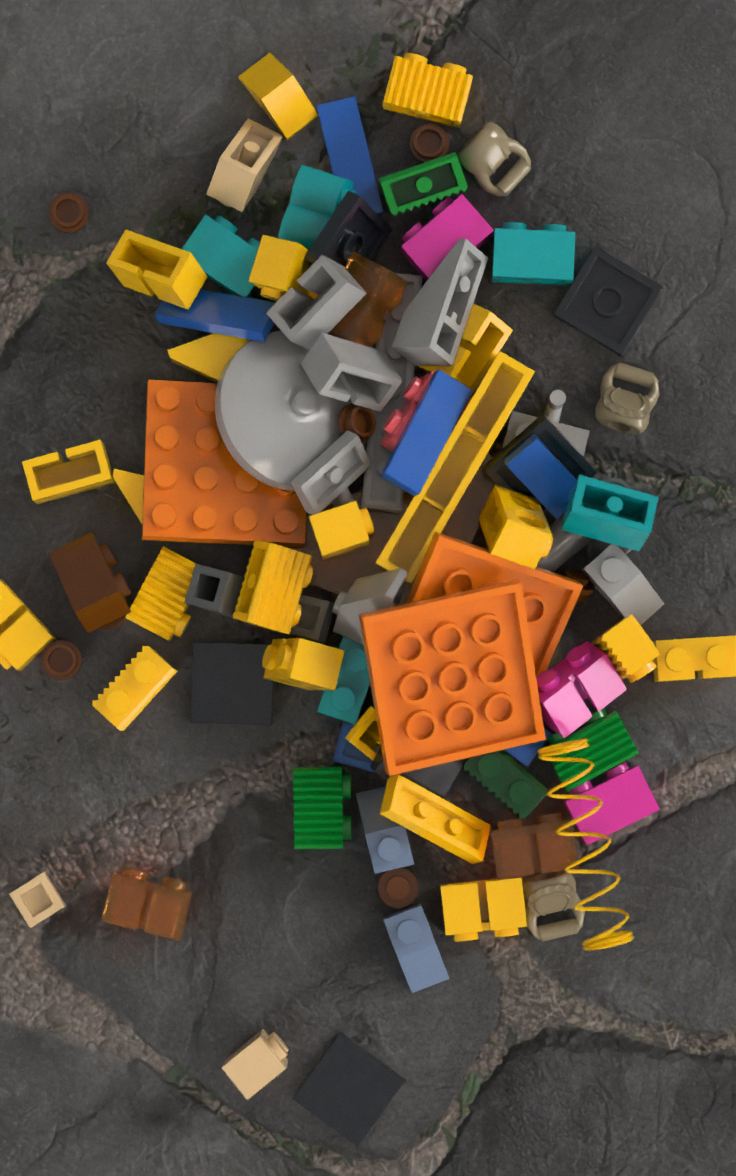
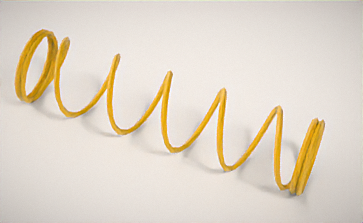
(605, 939)

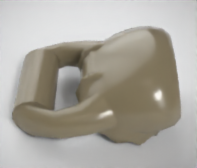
(487, 151)
(622, 408)
(550, 894)

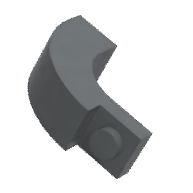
(219, 591)

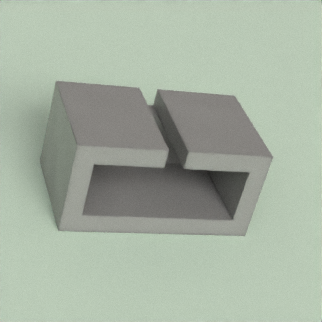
(303, 317)
(351, 372)

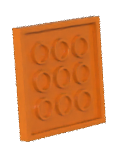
(195, 483)
(460, 566)
(452, 677)

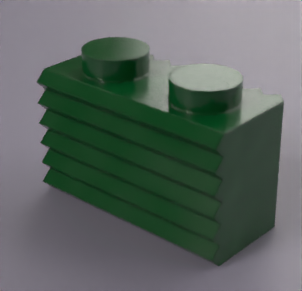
(507, 781)

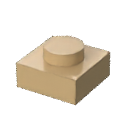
(37, 899)

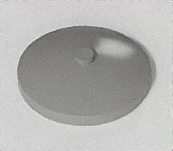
(273, 412)

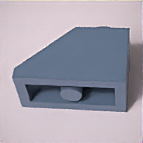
(385, 838)
(415, 947)

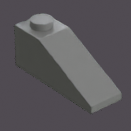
(440, 310)

